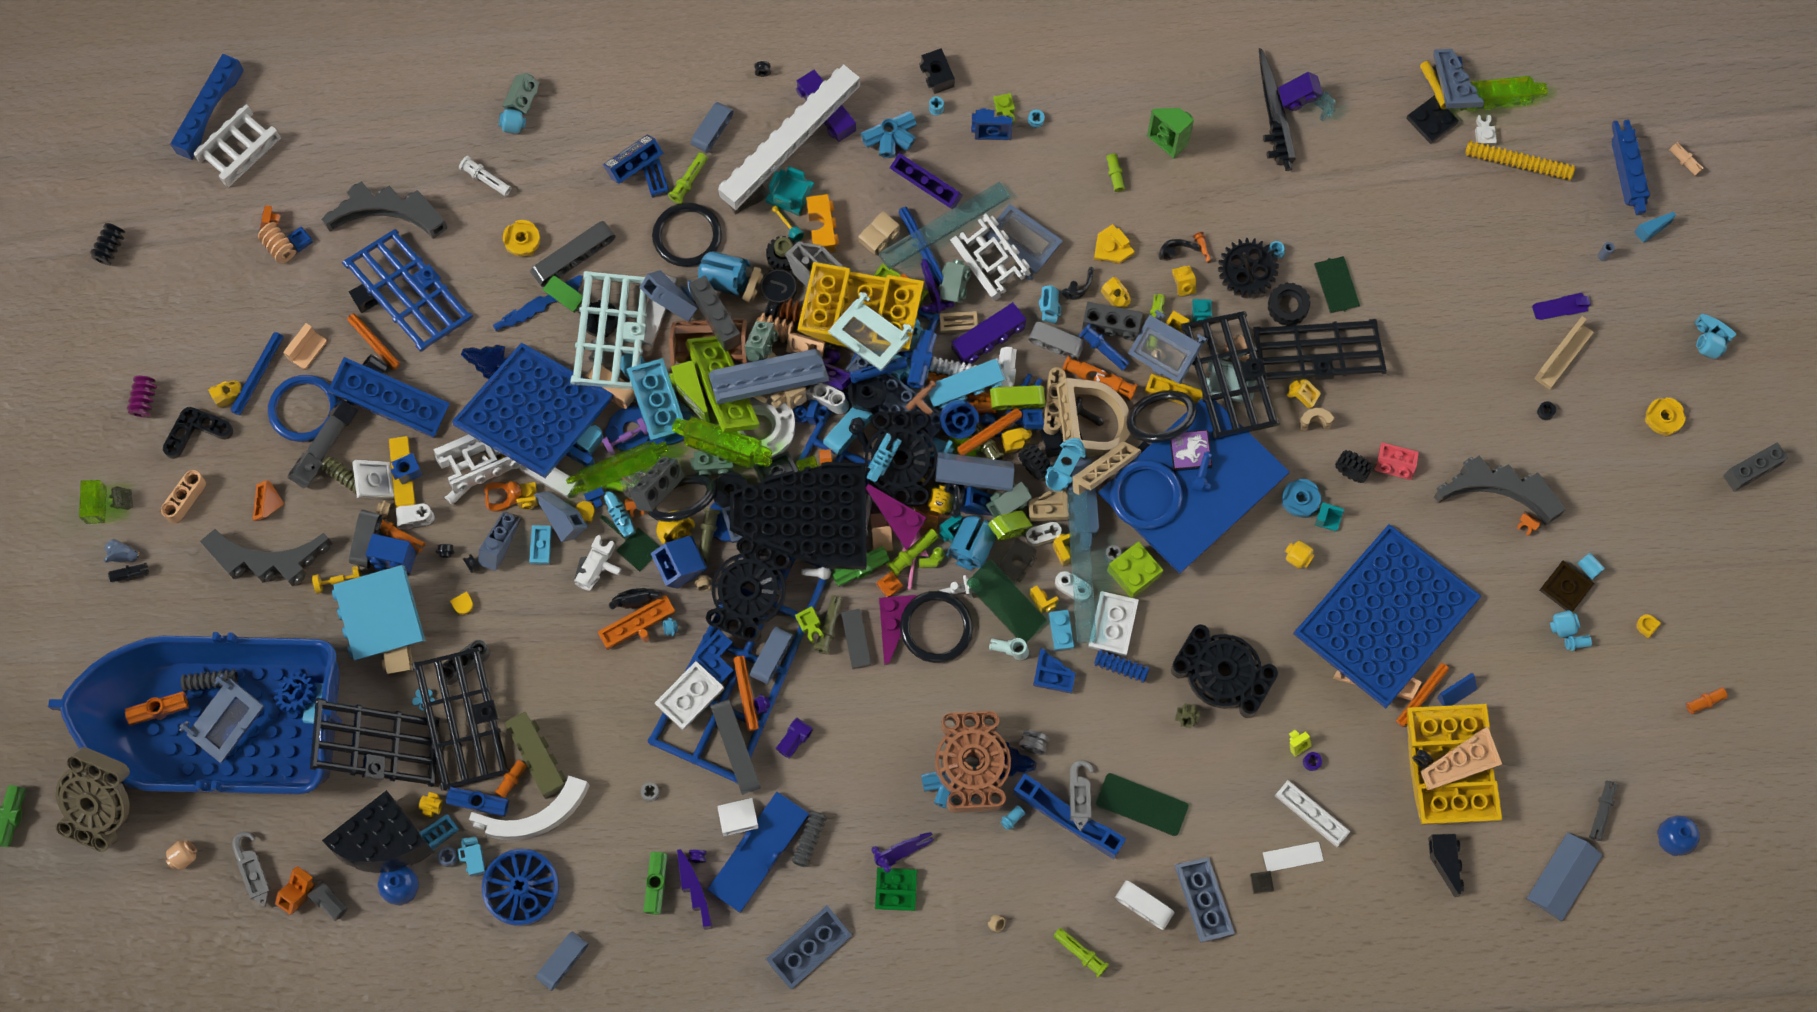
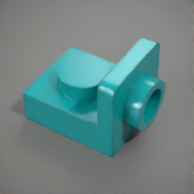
(1201, 309)
(949, 525)

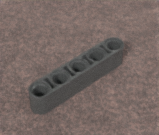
(573, 253)
(735, 747)

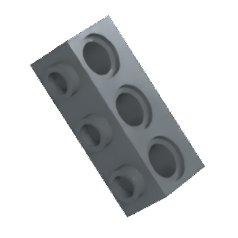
(1119, 315)
(1755, 466)
(657, 484)

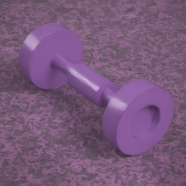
(624, 437)

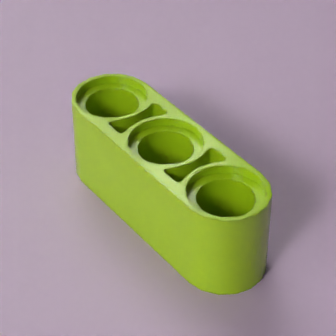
(1017, 397)
(1010, 525)

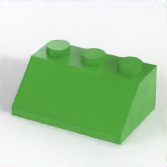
(1170, 129)

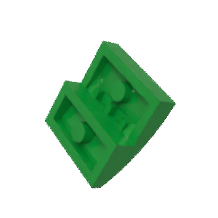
(896, 889)

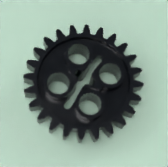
(1264, 263)

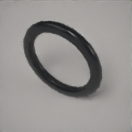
(681, 207)
(1165, 436)
(692, 510)
(939, 657)

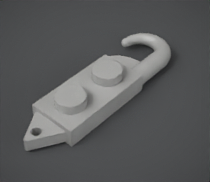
(1080, 795)
(251, 870)

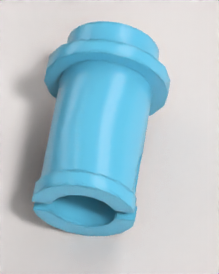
(1573, 643)
(1012, 818)

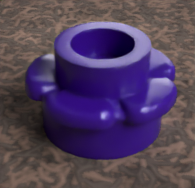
(761, 704)

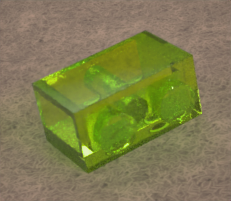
(92, 501)

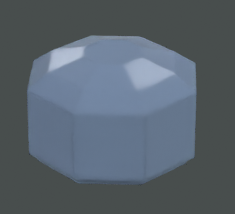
(447, 856)

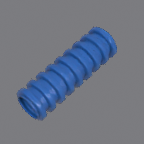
(1121, 666)

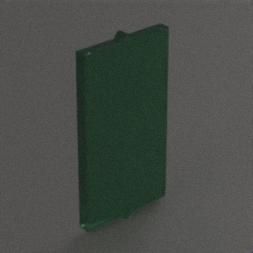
(1337, 284)

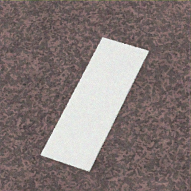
(1293, 856)

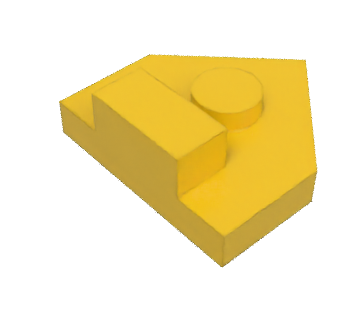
(1112, 246)

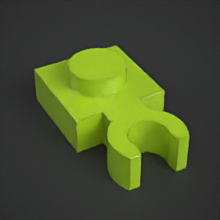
(1004, 105)
(809, 622)

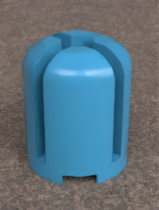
(724, 272)
(970, 553)

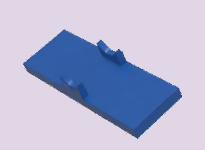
(388, 397)
(758, 852)

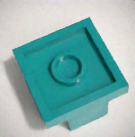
(789, 190)

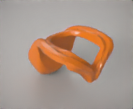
(513, 492)

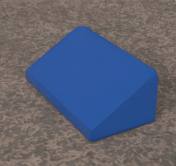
(1458, 691)

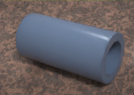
(1606, 251)

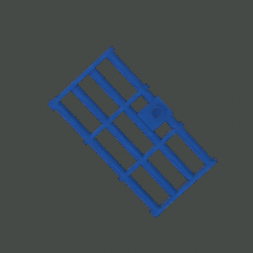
(420, 281)

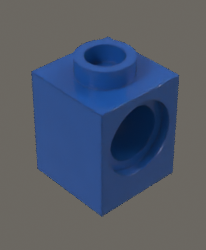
(406, 461)

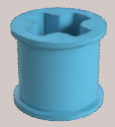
(936, 100)

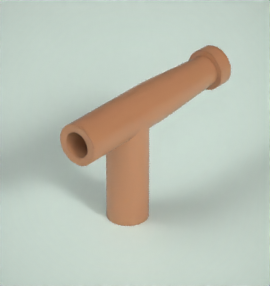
(918, 400)

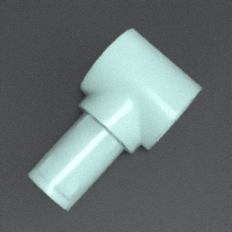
(1009, 647)

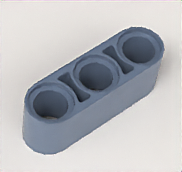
(712, 127)
(771, 655)
(561, 961)

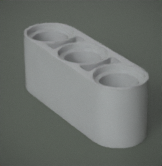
(1056, 340)

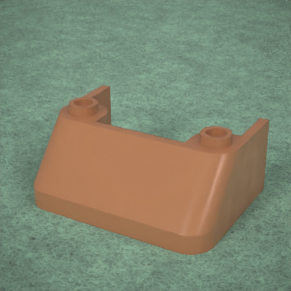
(685, 330)

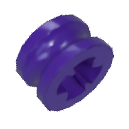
(1309, 766)
(697, 856)

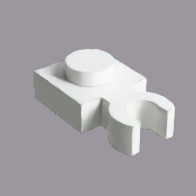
(1485, 133)

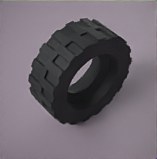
(1295, 291)

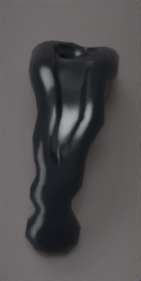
(1170, 252)
(1072, 292)
(959, 493)

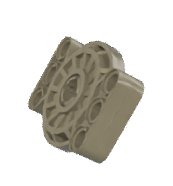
(92, 799)

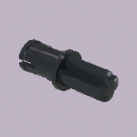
(128, 572)

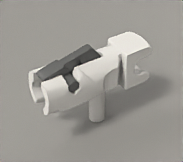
(592, 565)

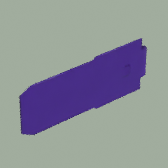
(1561, 306)

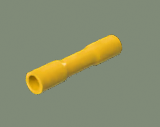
(1430, 75)

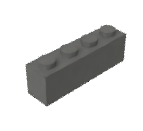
(715, 313)

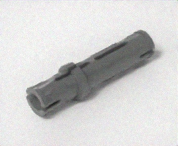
(1603, 810)

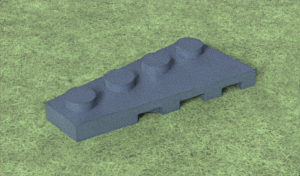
(1454, 82)

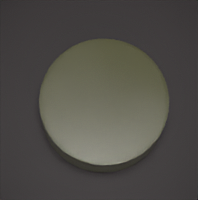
(782, 246)

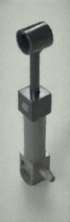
(339, 417)

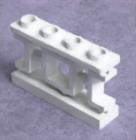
(980, 265)
(480, 473)

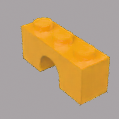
(820, 210)

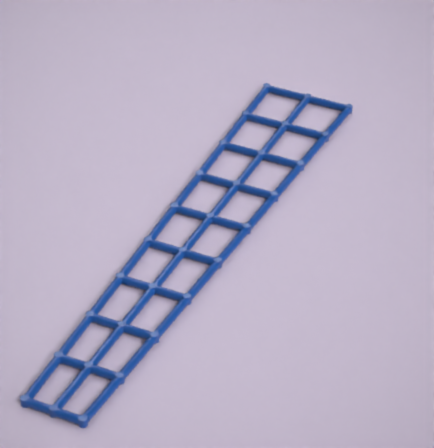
(782, 671)

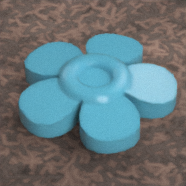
(417, 701)

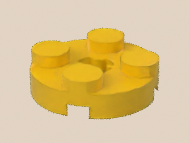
(523, 248)
(1657, 423)

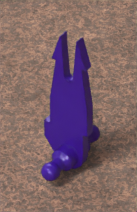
(936, 305)
(900, 850)

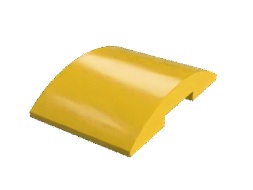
(835, 288)
(1437, 733)

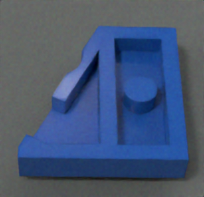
(1052, 674)

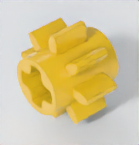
(430, 804)

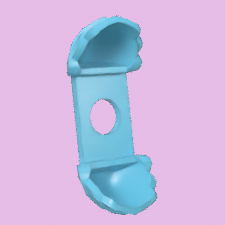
(1059, 475)

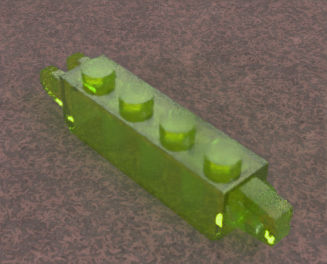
(1508, 92)
(727, 446)
(617, 466)

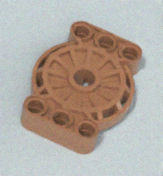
(977, 742)

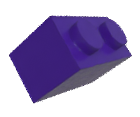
(1300, 91)

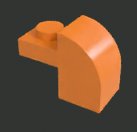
(296, 891)

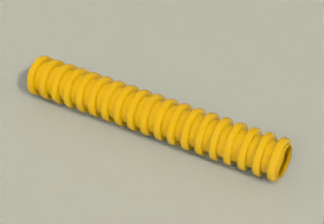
(1520, 160)

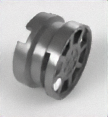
(1034, 742)

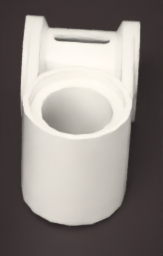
(411, 515)

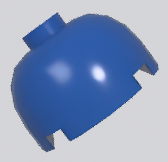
(959, 419)
(1678, 835)
(398, 886)

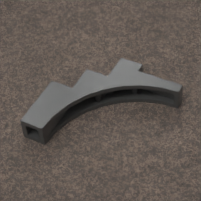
(386, 203)
(1530, 491)
(265, 564)

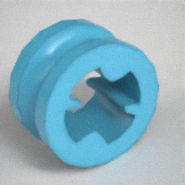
(1036, 124)

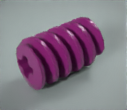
(140, 396)

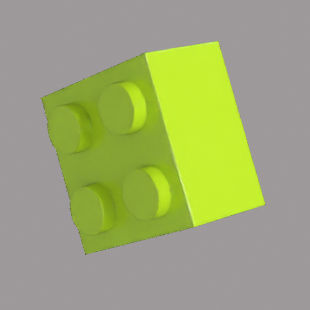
(1135, 570)

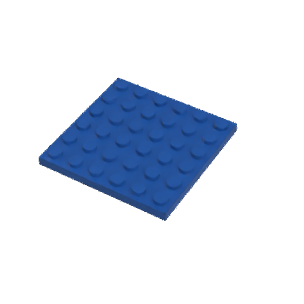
(532, 410)

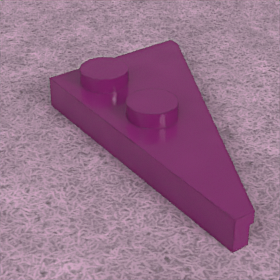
(901, 518)
(890, 613)

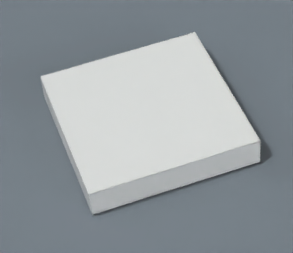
(373, 479)

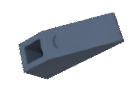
(667, 294)
(562, 516)
(498, 541)

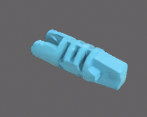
(882, 458)
(619, 514)

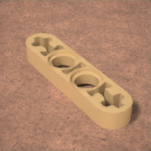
(1051, 400)

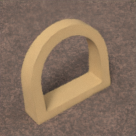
(1068, 412)

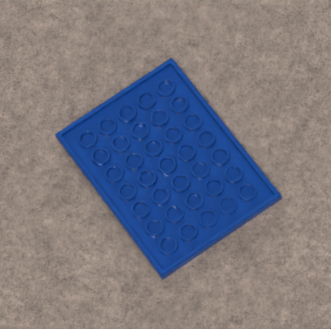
(1238, 479)
(1387, 615)

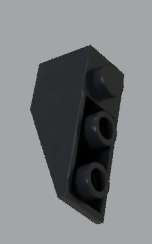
(1444, 855)

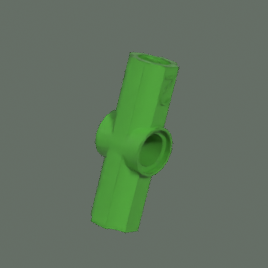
(874, 560)
(11, 813)
(656, 870)

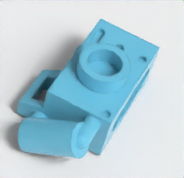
(1050, 304)
(473, 856)

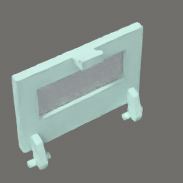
(869, 333)

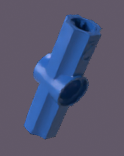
(921, 359)
(489, 804)

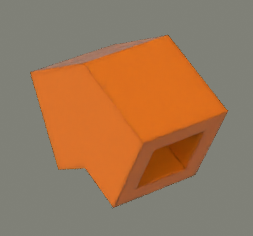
(825, 456)

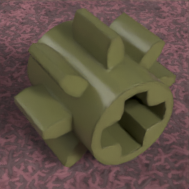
(1187, 715)

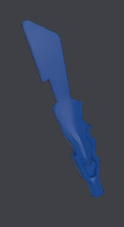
(534, 306)

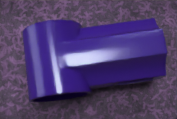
(796, 734)

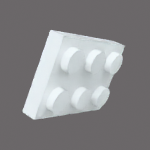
(1114, 623)
(689, 696)

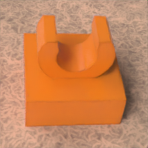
(268, 217)
(630, 505)
(1530, 521)
(889, 584)

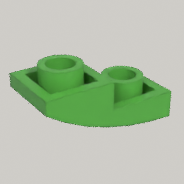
(563, 293)

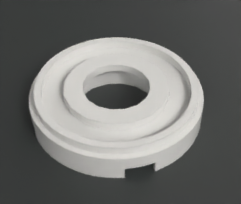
(782, 425)

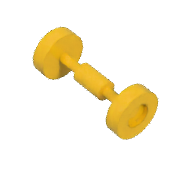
(318, 584)

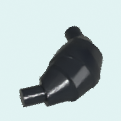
(634, 598)

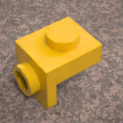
(1184, 280)

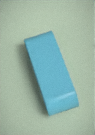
(840, 436)

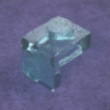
(1327, 104)

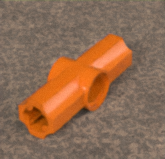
(145, 711)

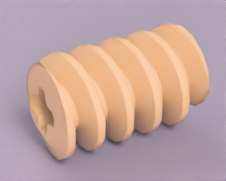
(276, 243)
(782, 328)

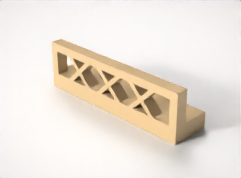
(1564, 354)
(1104, 467)

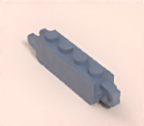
(1091, 498)

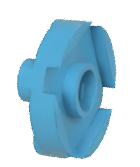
(1297, 508)

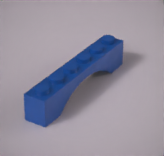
(191, 131)
(1051, 806)

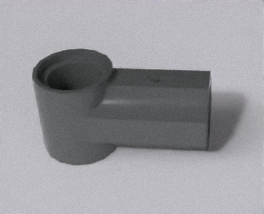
(325, 898)

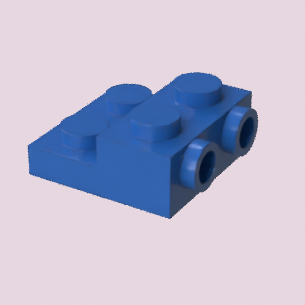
(990, 127)

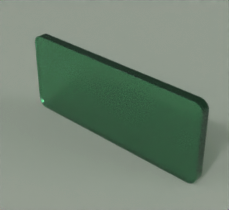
(1006, 601)
(1142, 804)

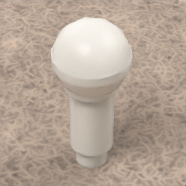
(823, 573)

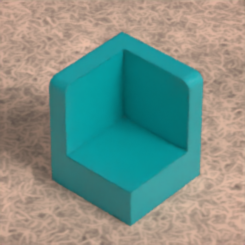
(1329, 516)

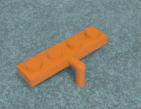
(636, 623)

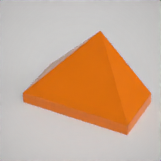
(266, 500)

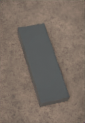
(856, 638)

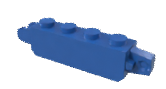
(1630, 167)

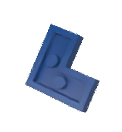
(710, 656)

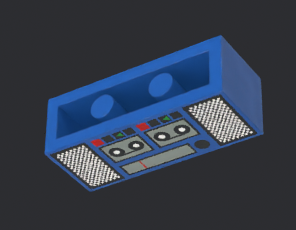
(633, 158)

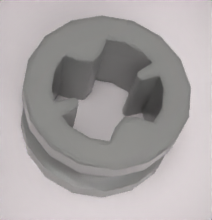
(656, 791)

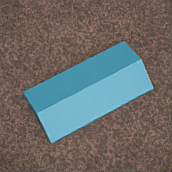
(655, 398)

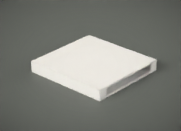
(737, 817)

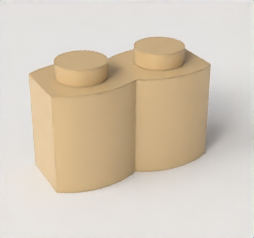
(879, 233)

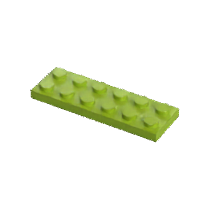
(709, 356)

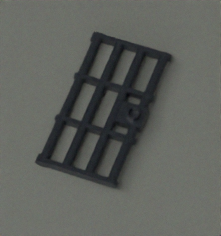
(1321, 363)
(1244, 371)
(475, 713)
(373, 759)

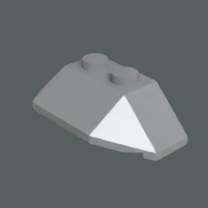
(802, 257)

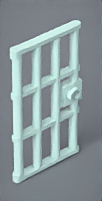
(626, 331)

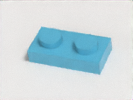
(540, 545)
(1061, 630)

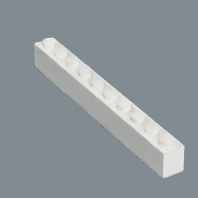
(789, 137)

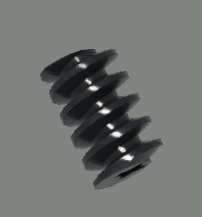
(106, 243)

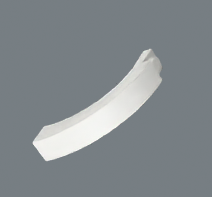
(540, 823)

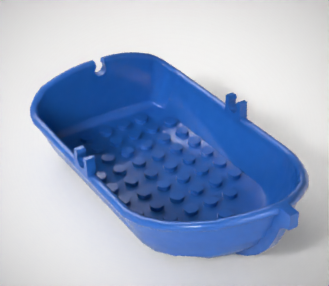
(268, 757)

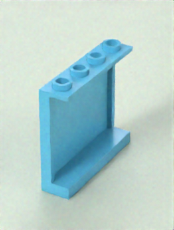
(378, 612)

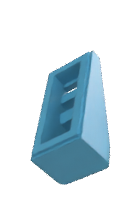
(1651, 228)
(438, 824)

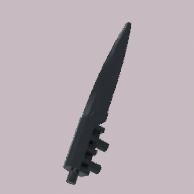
(1279, 127)

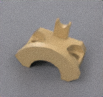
(1316, 415)

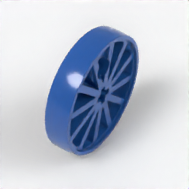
(513, 891)

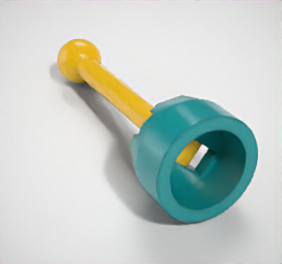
(794, 232)

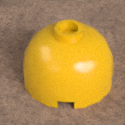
(674, 530)

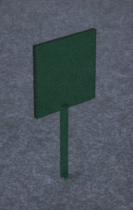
(636, 548)

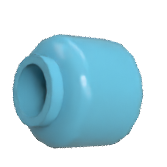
(511, 121)
(1711, 345)
(1565, 624)

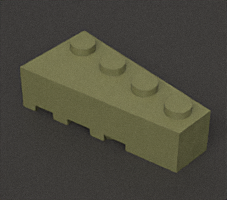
(535, 754)

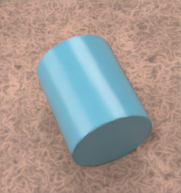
(1591, 566)

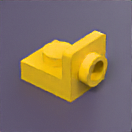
(1304, 392)
(528, 499)
(1063, 552)
(1040, 600)

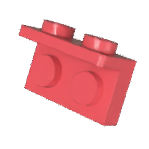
(1396, 461)

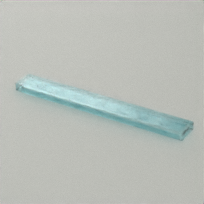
(944, 225)
(1081, 567)

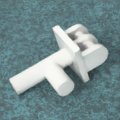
(955, 588)

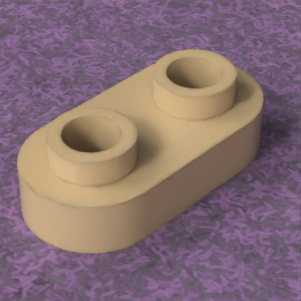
(755, 277)

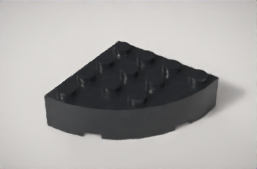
(379, 838)

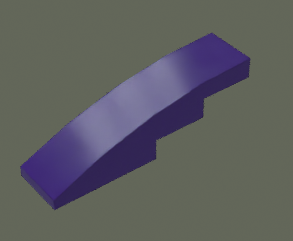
(691, 884)

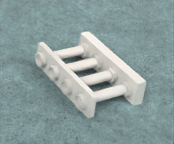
(244, 161)

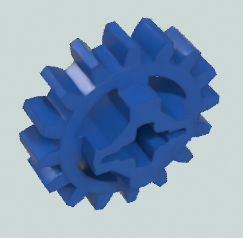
(295, 693)

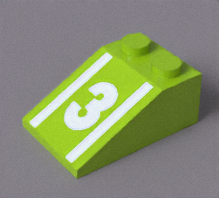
(686, 382)

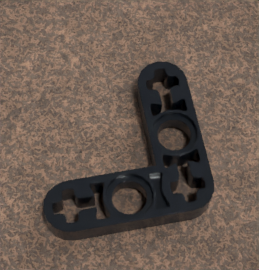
(194, 423)

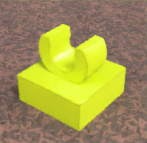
(1299, 743)

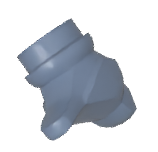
(119, 552)

